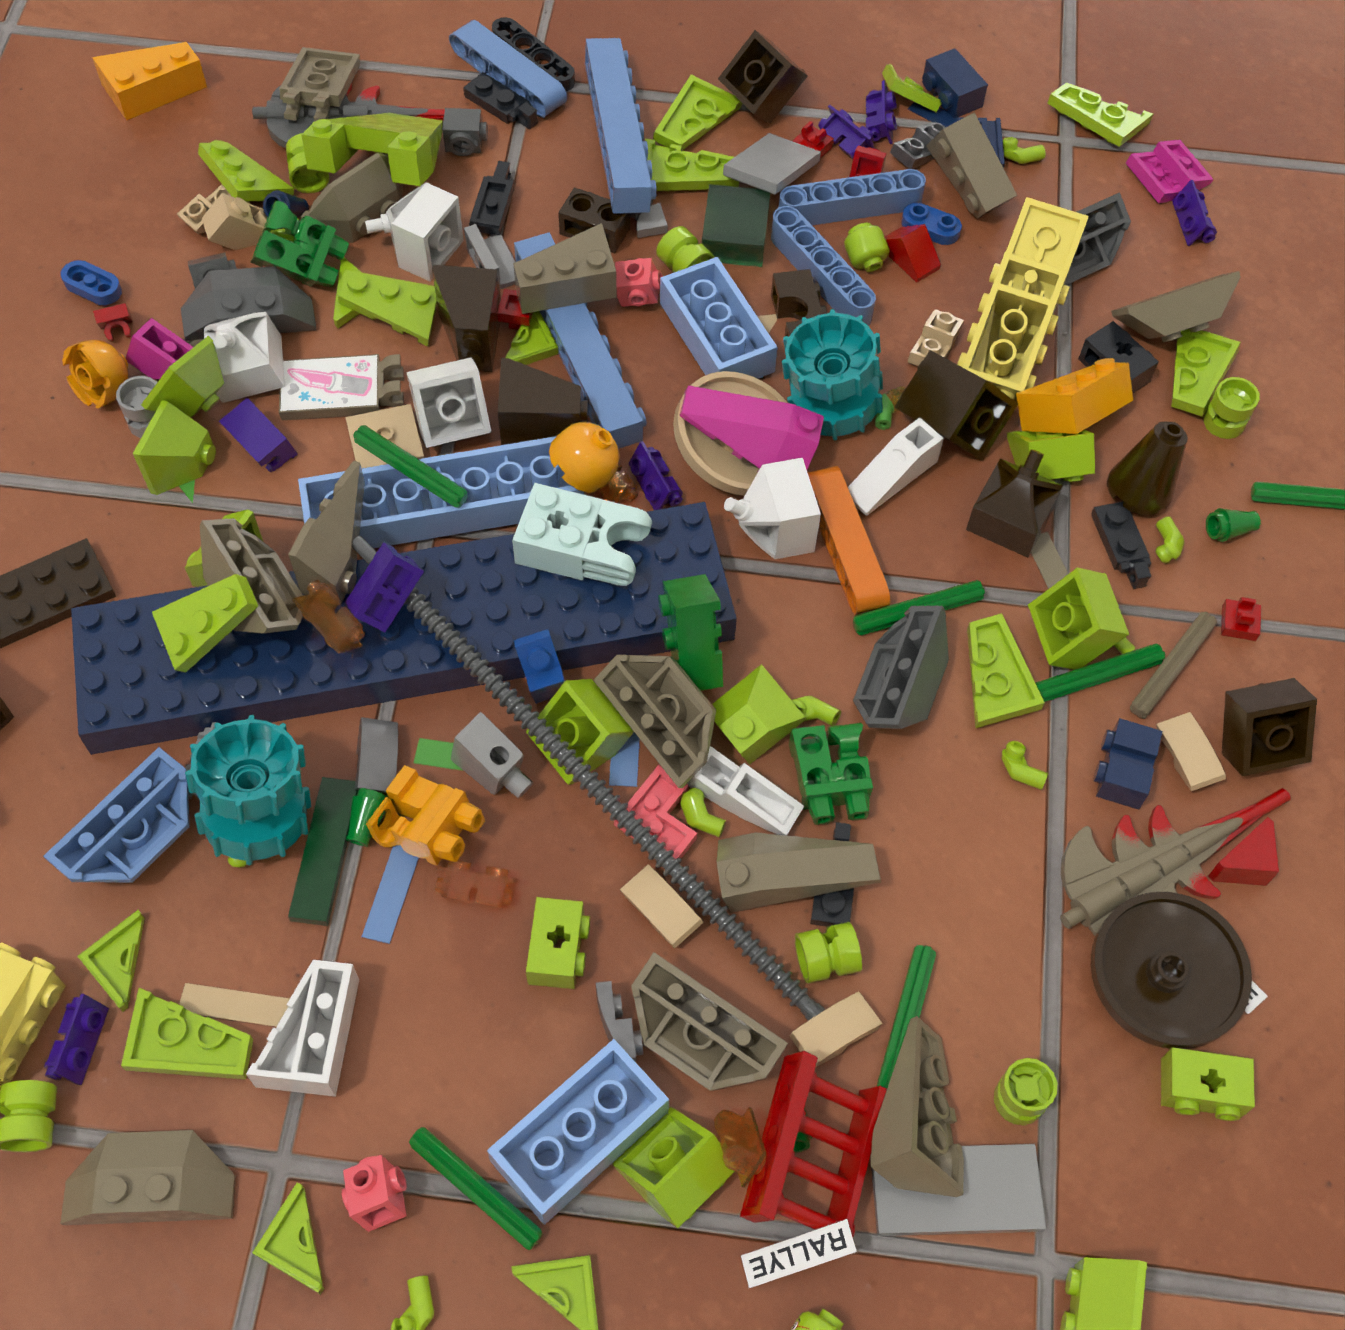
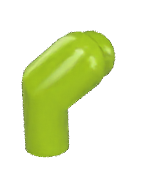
(1172, 538)
(814, 708)
(696, 813)

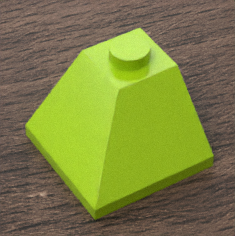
(189, 381)
(173, 450)
(756, 714)

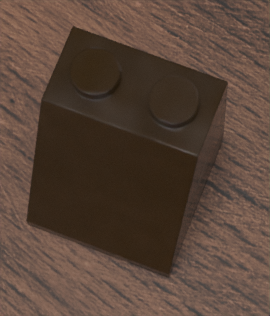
(469, 309)
(536, 403)
(957, 404)

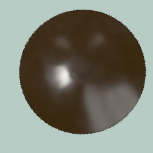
(1171, 970)

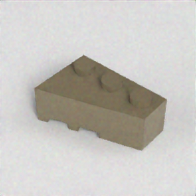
(972, 165)
(567, 273)

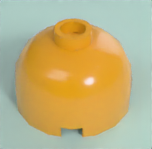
(95, 371)
(585, 456)

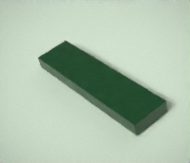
(323, 853)

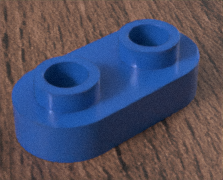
(942, 226)
(91, 282)

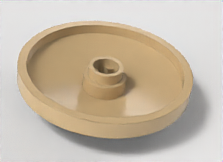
(713, 458)

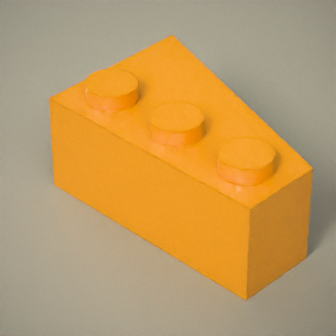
(150, 77)
(1076, 399)

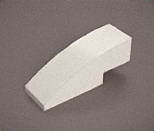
(746, 794)

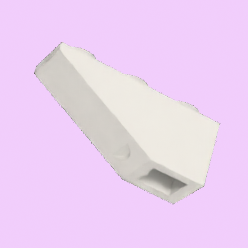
(896, 466)

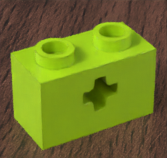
(554, 921)
(1227, 1075)

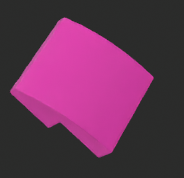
(1168, 170)

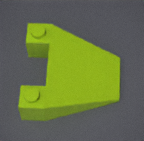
(408, 141)

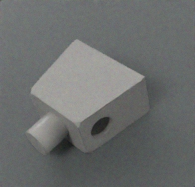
(490, 757)

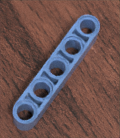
(508, 66)
(855, 196)
(809, 250)

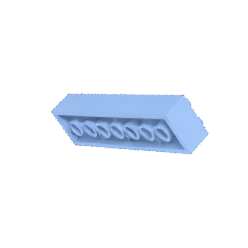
(404, 511)

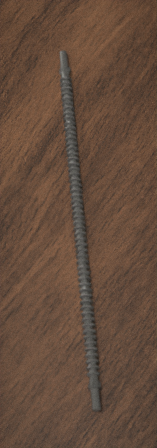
(603, 795)

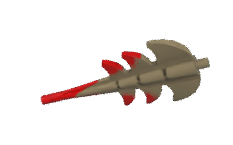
(1102, 885)

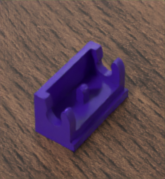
(258, 435)
(384, 587)

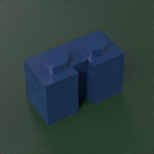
(954, 83)
(1128, 763)

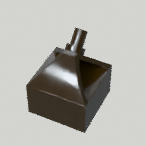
(762, 77)
(1015, 505)
(1268, 726)

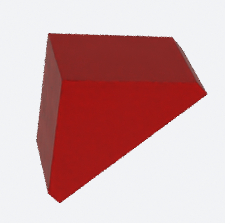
(913, 251)
(1252, 860)

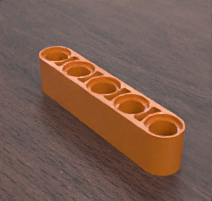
(848, 543)

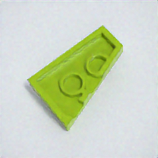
(1105, 119)
(401, 303)
(1199, 368)
(203, 619)

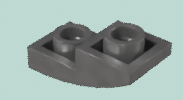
(913, 151)
(376, 754)
(621, 1029)

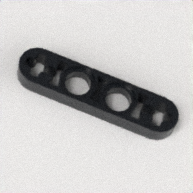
(516, 35)

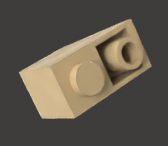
(234, 222)

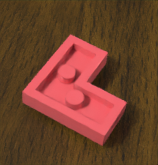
(654, 804)

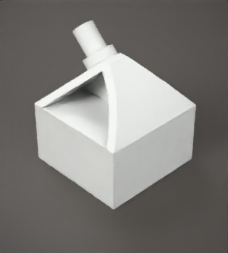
(422, 228)
(248, 355)
(449, 402)
(779, 510)

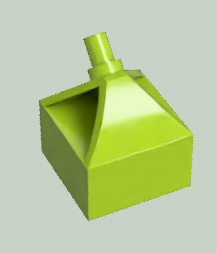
(1079, 619)

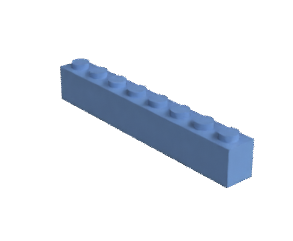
(619, 127)
(589, 361)

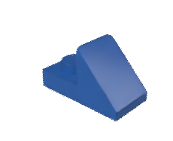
(540, 665)

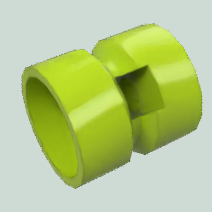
(300, 177)
(681, 249)
(1231, 407)
(828, 952)
(1025, 1091)
(26, 1115)

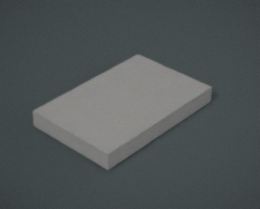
(771, 163)

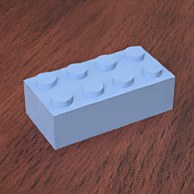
(717, 321)
(578, 1131)

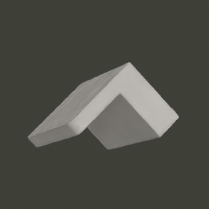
(490, 254)

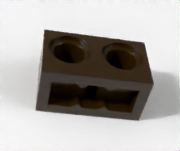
(585, 210)

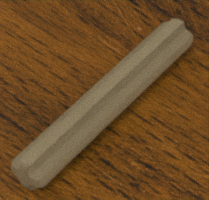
(1173, 665)

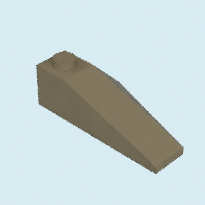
(325, 543)
(782, 868)
(913, 1128)

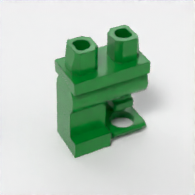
(305, 256)
(828, 782)

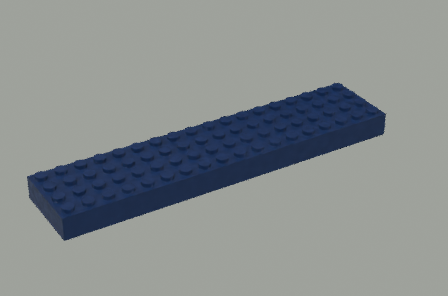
(136, 697)

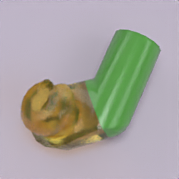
(889, 401)

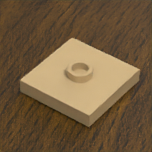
(394, 424)

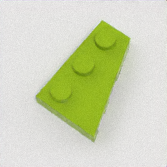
(695, 113)
(686, 170)
(240, 173)
(999, 673)
(180, 1042)

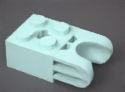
(575, 535)

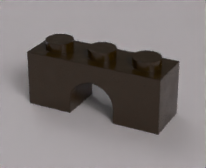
(796, 297)

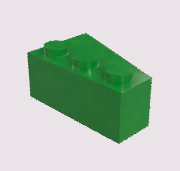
(693, 629)

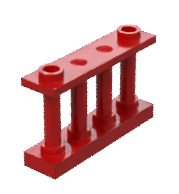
(785, 1120)

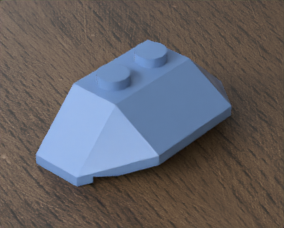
(128, 825)

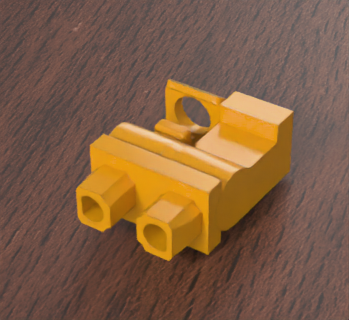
(437, 817)

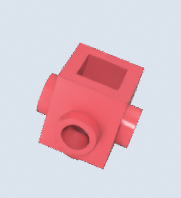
(637, 282)
(374, 1192)

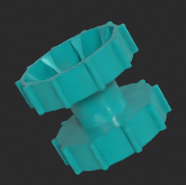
(835, 371)
(249, 789)

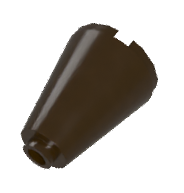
(1150, 470)

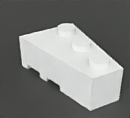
(312, 1035)

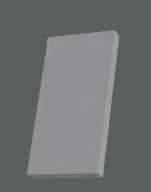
(997, 1197)

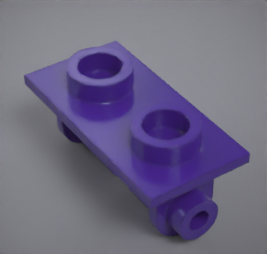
(880, 114)
(841, 125)
(1192, 215)
(649, 471)
(81, 1028)

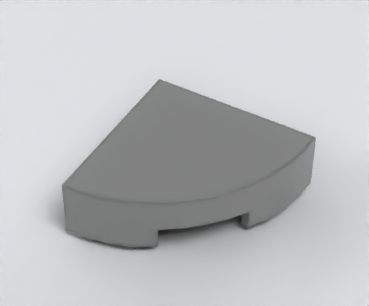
(652, 222)

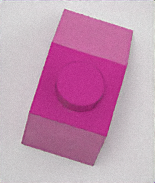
(155, 349)

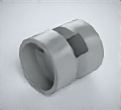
(130, 397)

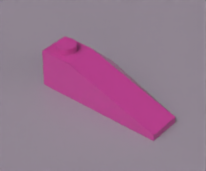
(754, 426)

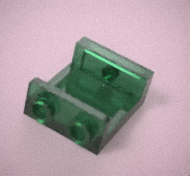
(736, 224)

